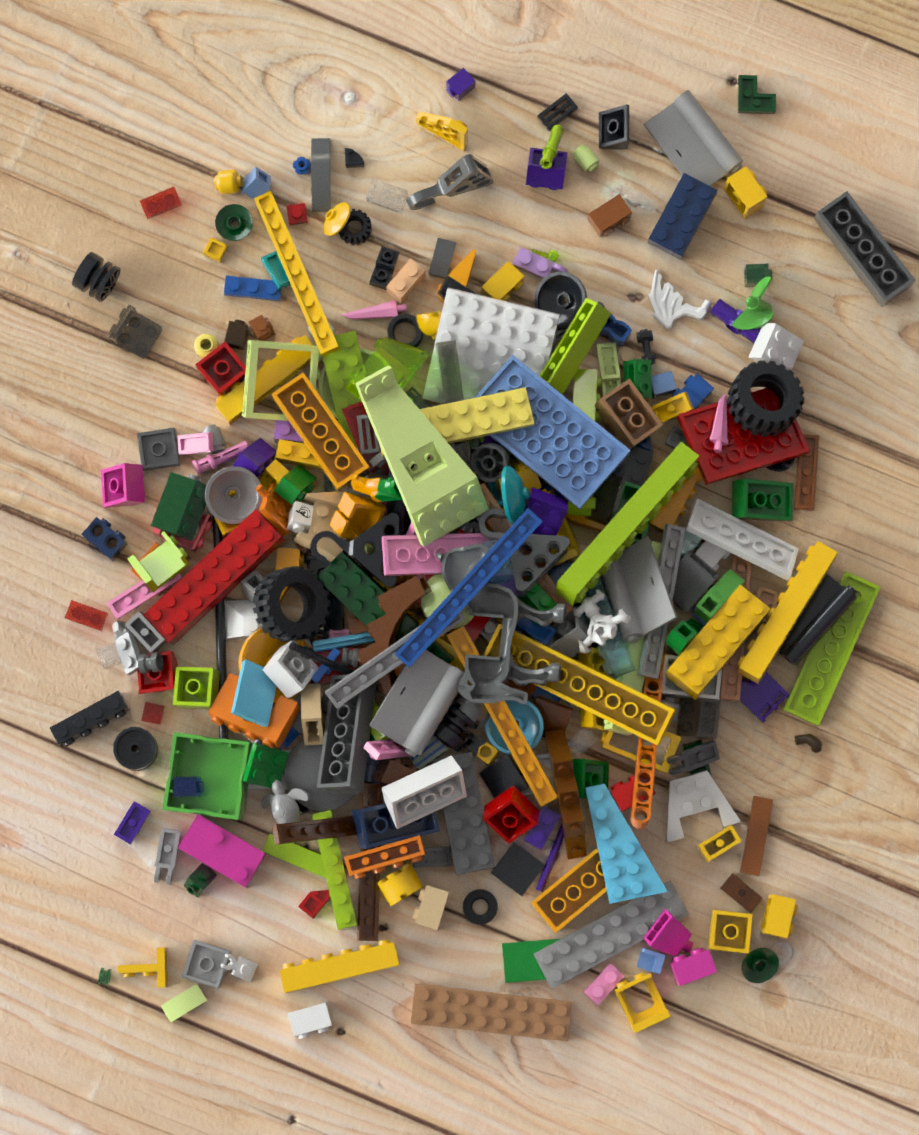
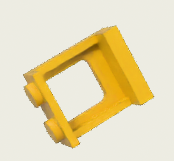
(649, 1016)

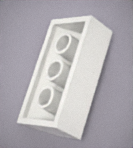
(424, 791)

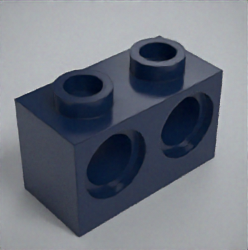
(101, 542)

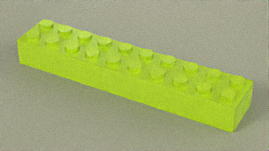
(627, 524)

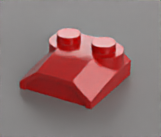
(159, 681)

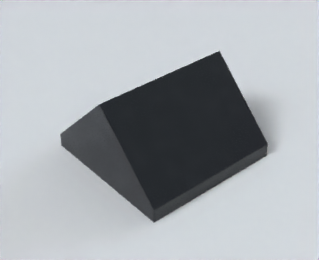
(614, 128)

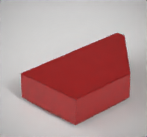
(314, 902)

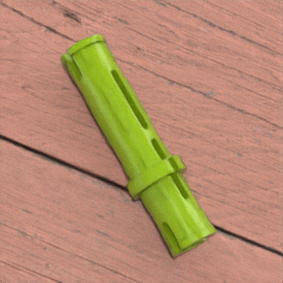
(550, 151)

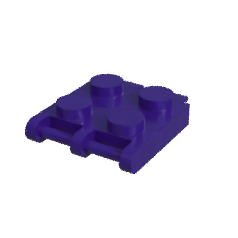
(762, 695)

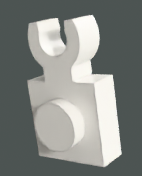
(241, 968)

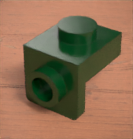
(199, 880)

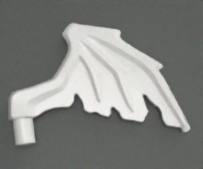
(669, 305)

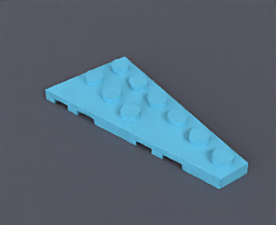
(623, 861)

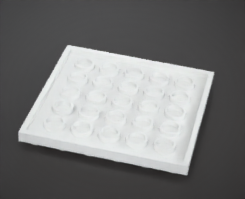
(487, 336)

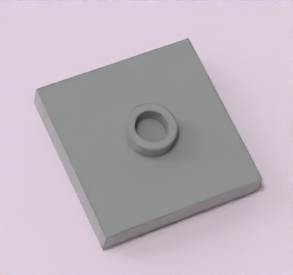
(204, 964)

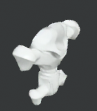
(601, 626)

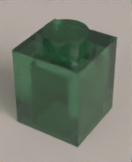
(755, 272)

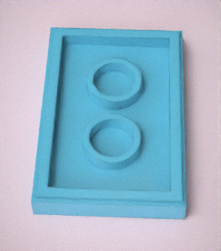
(254, 694)

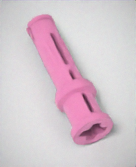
(212, 461)

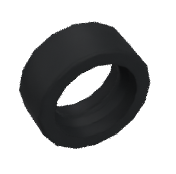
(405, 318)

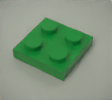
(265, 765)

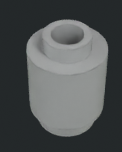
(218, 441)

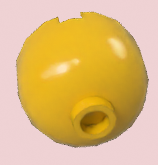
(429, 323)

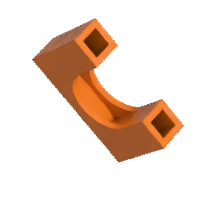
(280, 720)

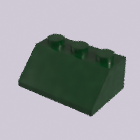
(180, 507)

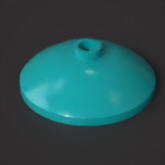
(513, 494)

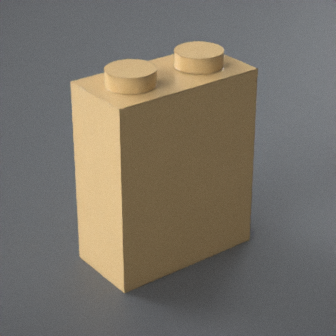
(312, 715)

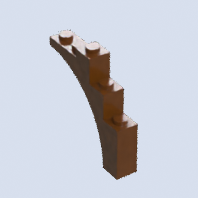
(384, 629)
(567, 793)

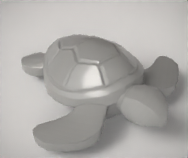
(284, 805)

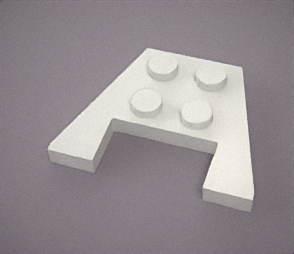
(694, 795)

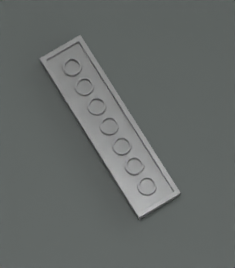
(606, 936)

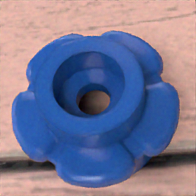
(302, 170)

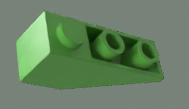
(718, 595)

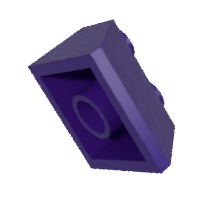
(550, 178)

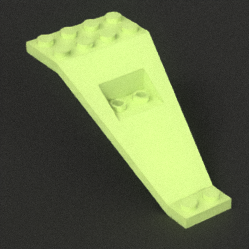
(436, 491)

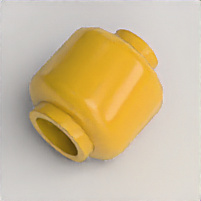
(228, 181)

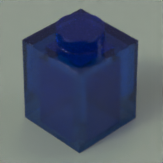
(188, 786)

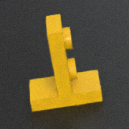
(149, 969)

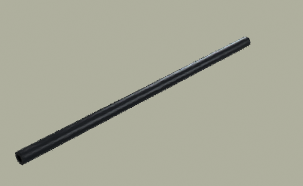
(220, 633)

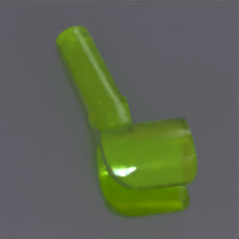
(551, 255)

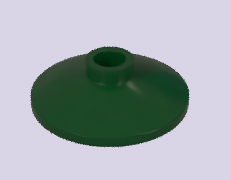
(230, 214)
(763, 970)

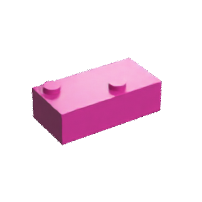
(222, 851)

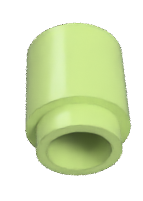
(586, 158)

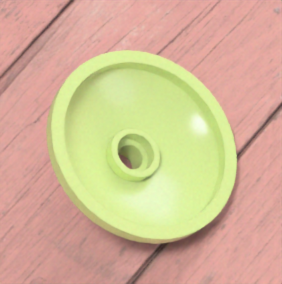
(436, 597)

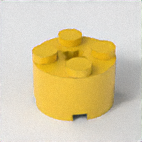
(400, 884)

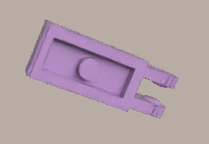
(535, 264)

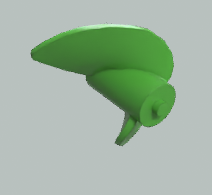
(758, 310)

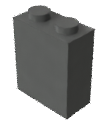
(692, 581)

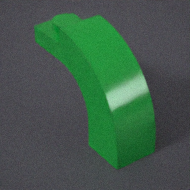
(683, 635)

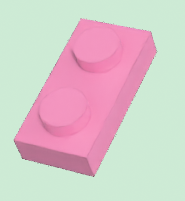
(604, 984)

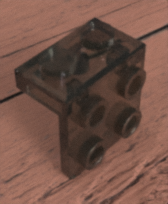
(135, 332)

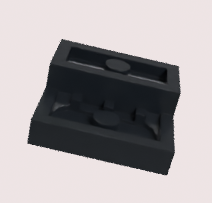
(503, 775)

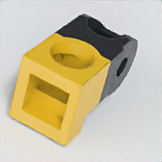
(481, 749)

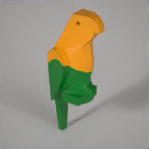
(378, 488)

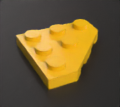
(446, 128)

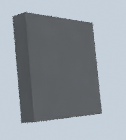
(158, 449)

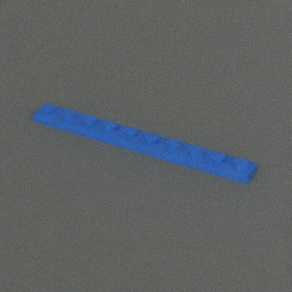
(468, 587)

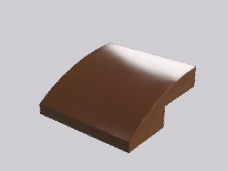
(554, 714)

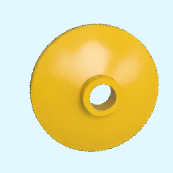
(336, 219)

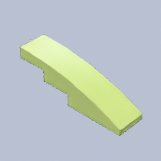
(608, 367)

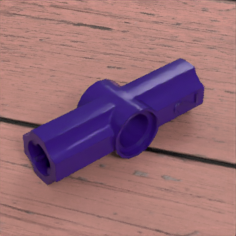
(728, 315)

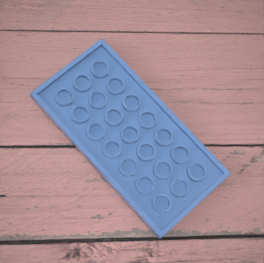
(564, 443)

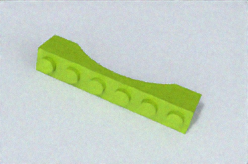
(336, 878)

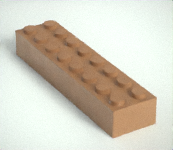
(491, 1012)

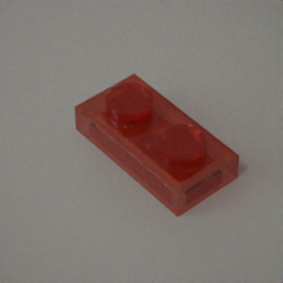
(160, 202)
(86, 615)

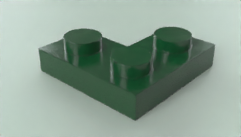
(752, 102)

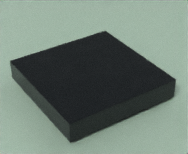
(517, 869)

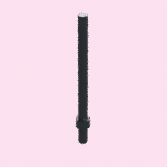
(309, 653)

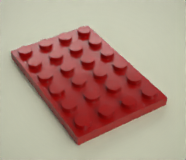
(744, 450)

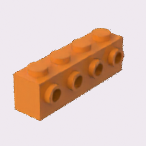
(387, 855)

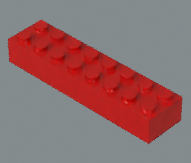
(214, 577)

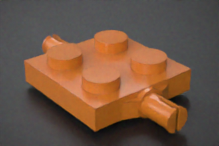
(274, 508)

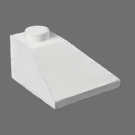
(240, 619)

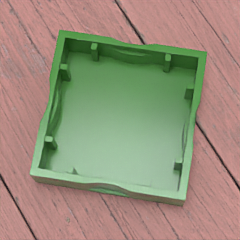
(221, 768)

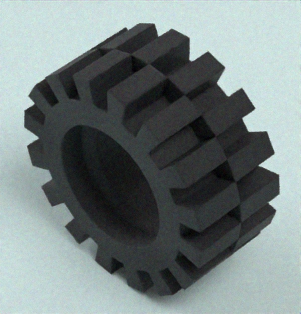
(360, 236)

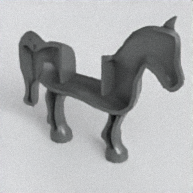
(497, 601)

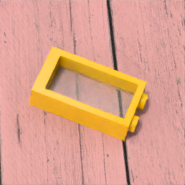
(627, 746)

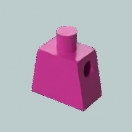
(669, 935)

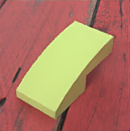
(183, 1003)

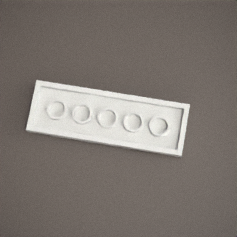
(742, 539)

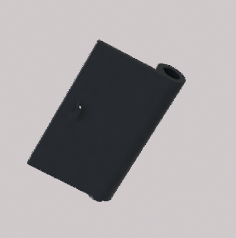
(820, 614)

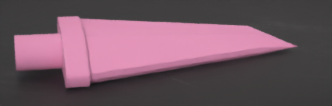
(384, 310)
(719, 430)

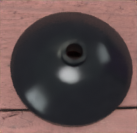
(552, 293)

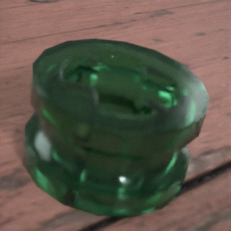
(104, 977)

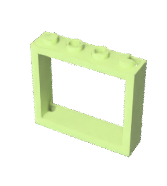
(251, 370)

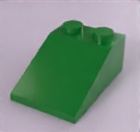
(762, 500)

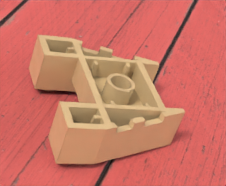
(324, 508)

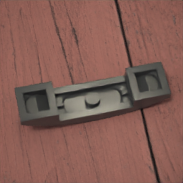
(320, 174)

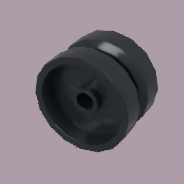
(143, 757)

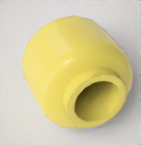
(205, 344)

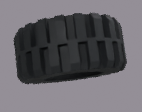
(777, 380)
(270, 612)

